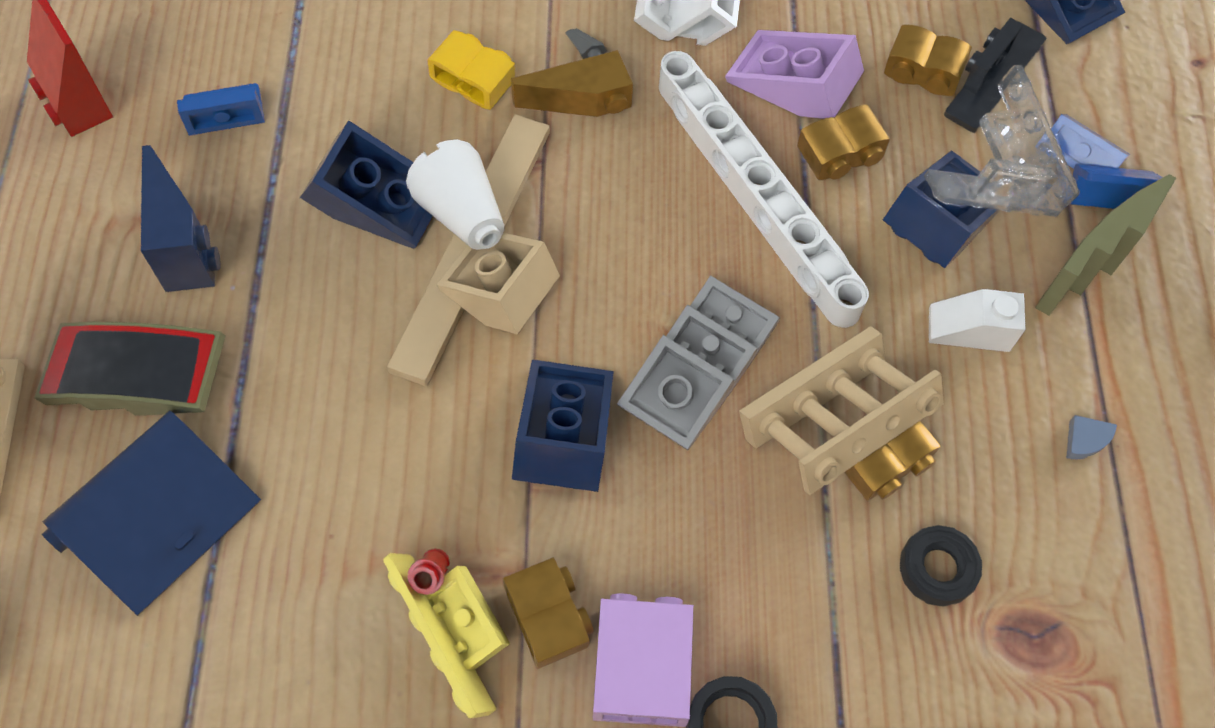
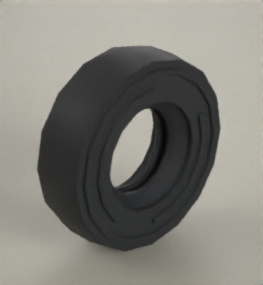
(962, 551)

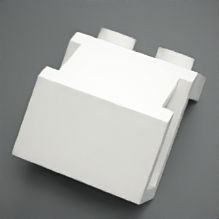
(687, 18)

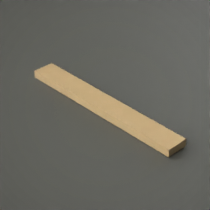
(437, 313)

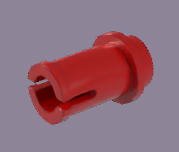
(428, 573)

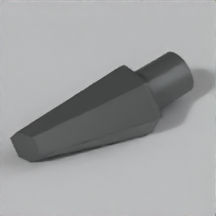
(585, 44)

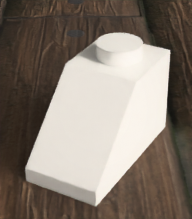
(978, 320)

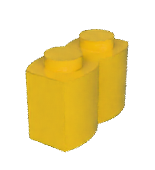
(471, 69)

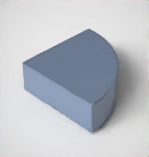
(1088, 437)

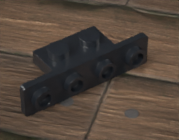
(1003, 49)

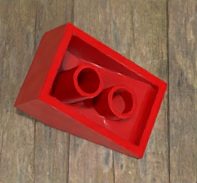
(62, 74)

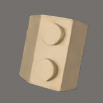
(501, 282)

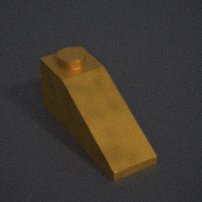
(579, 88)

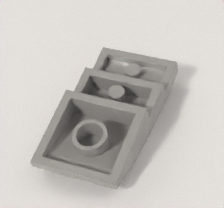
(698, 362)

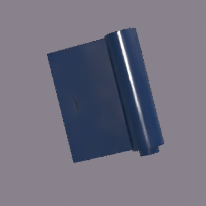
(151, 512)

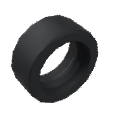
(733, 687)

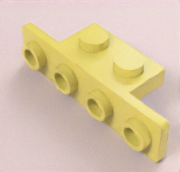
(456, 628)

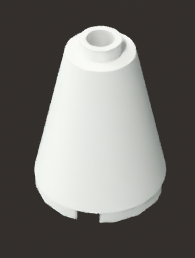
(457, 193)

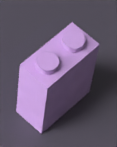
(644, 661)

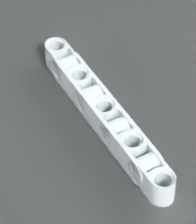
(772, 205)

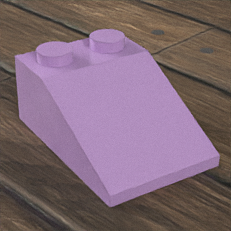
(799, 70)

